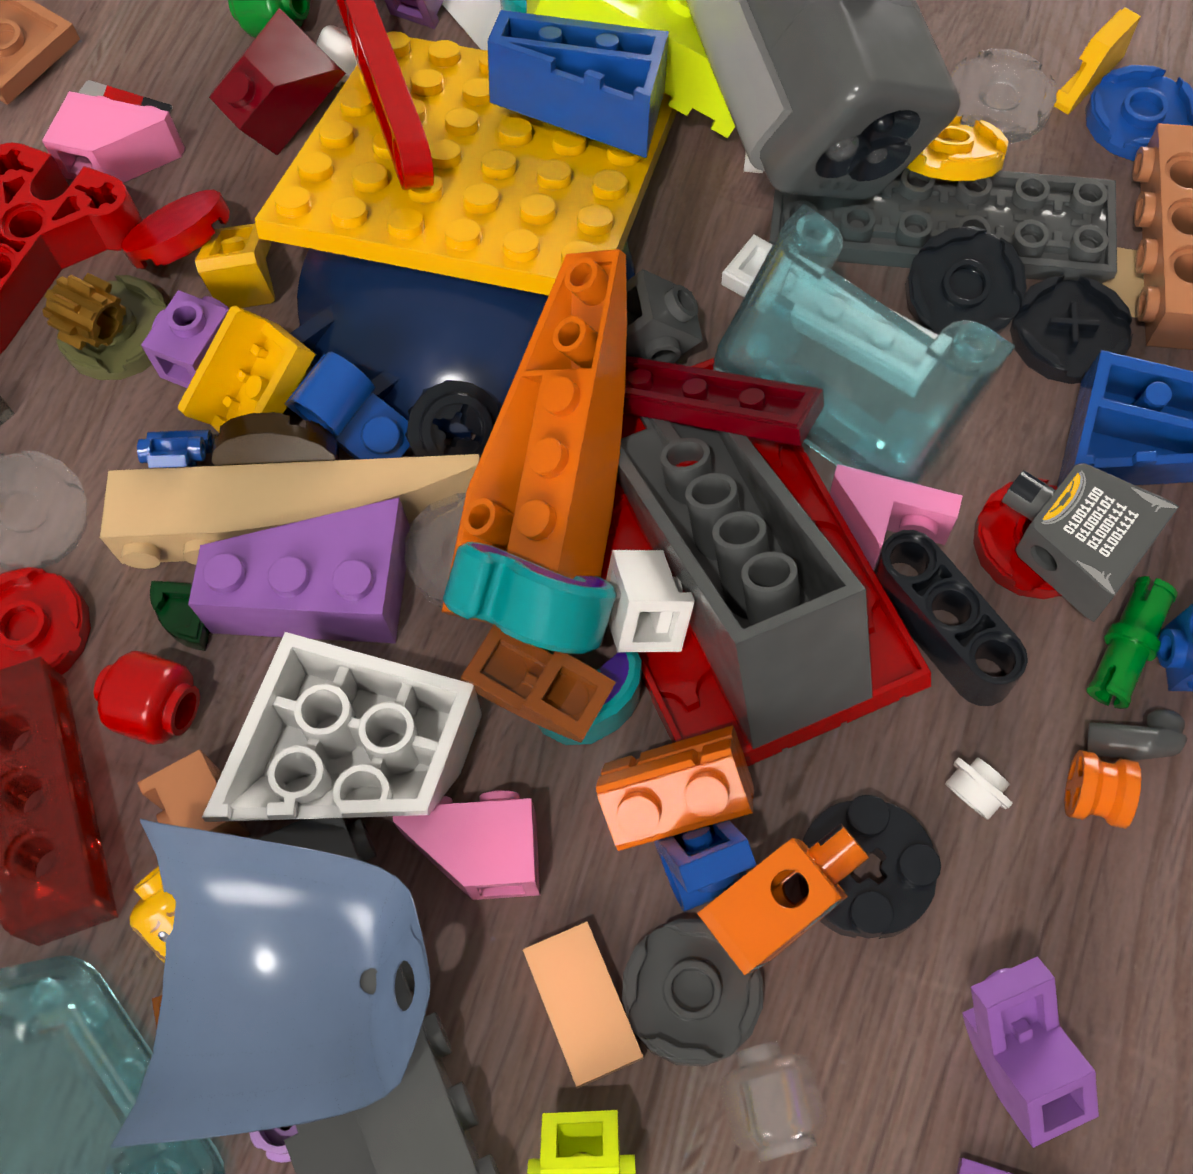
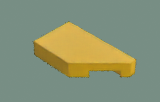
(1098, 59)

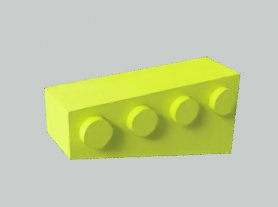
(688, 71)

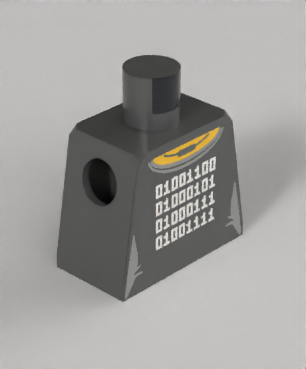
(1086, 532)

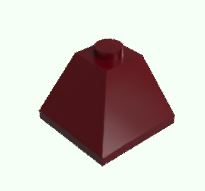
(276, 83)

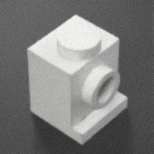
(649, 604)

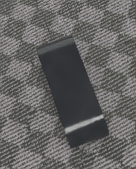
(950, 648)

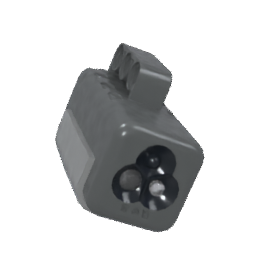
(828, 89)

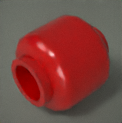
(146, 697)

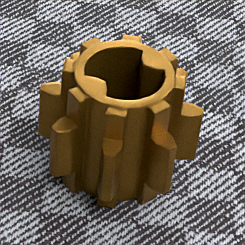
(84, 311)

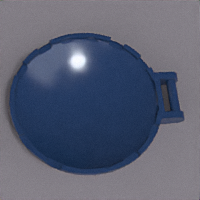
(416, 327)

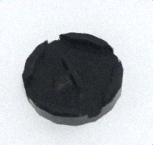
(1068, 325)

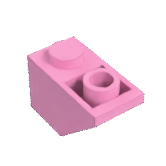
(111, 137)
(480, 845)

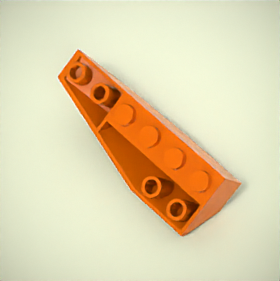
(557, 439)

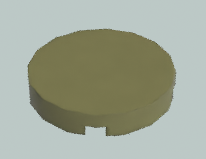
(125, 355)

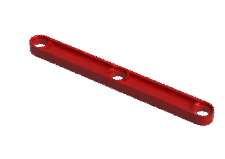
(388, 93)

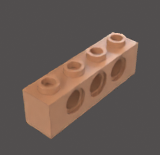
(1167, 236)

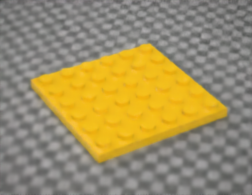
(503, 192)

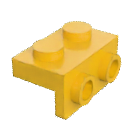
(245, 370)

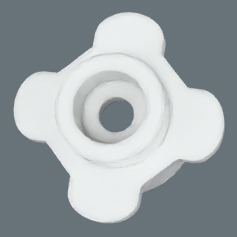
(979, 786)

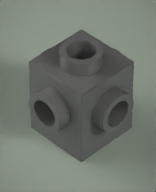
(660, 318)

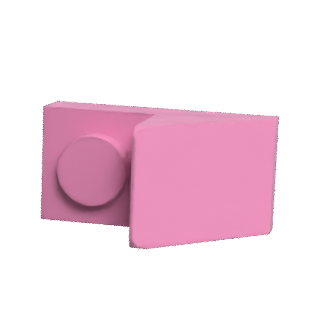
(882, 503)

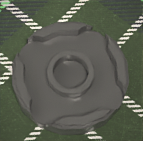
(689, 995)

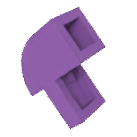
(1027, 1053)

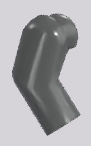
(1159, 739)

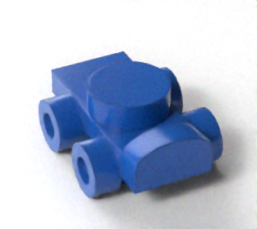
(174, 448)

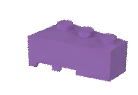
(308, 578)

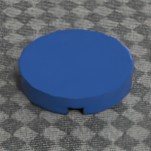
(1132, 103)

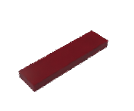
(721, 400)

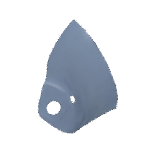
(266, 990)

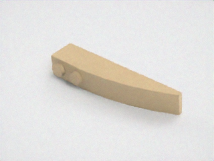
(173, 511)

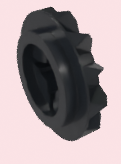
(443, 401)

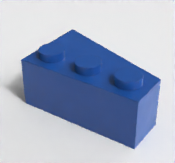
(1133, 421)

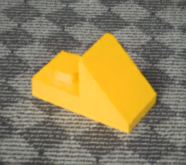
(236, 267)

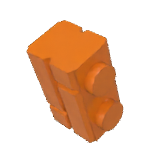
(675, 788)

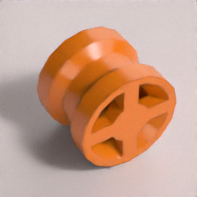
(1103, 789)

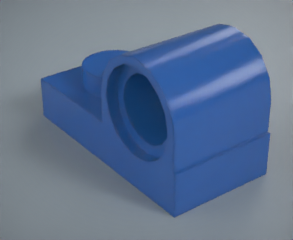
(345, 405)
(704, 862)

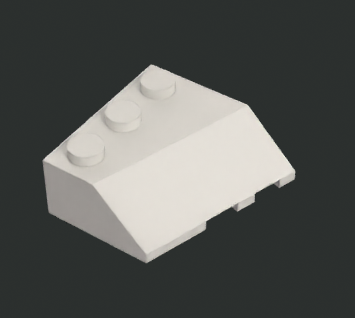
(345, 738)

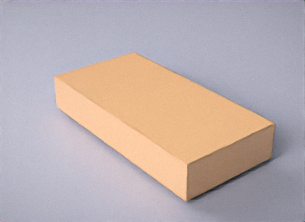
(583, 1005)

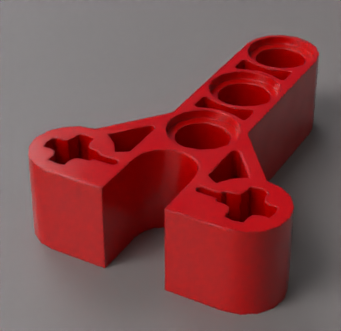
(51, 226)

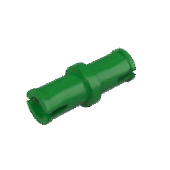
(1132, 642)

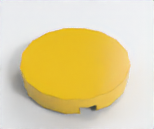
(963, 153)

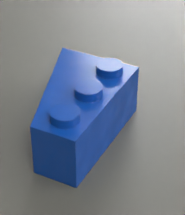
(580, 76)

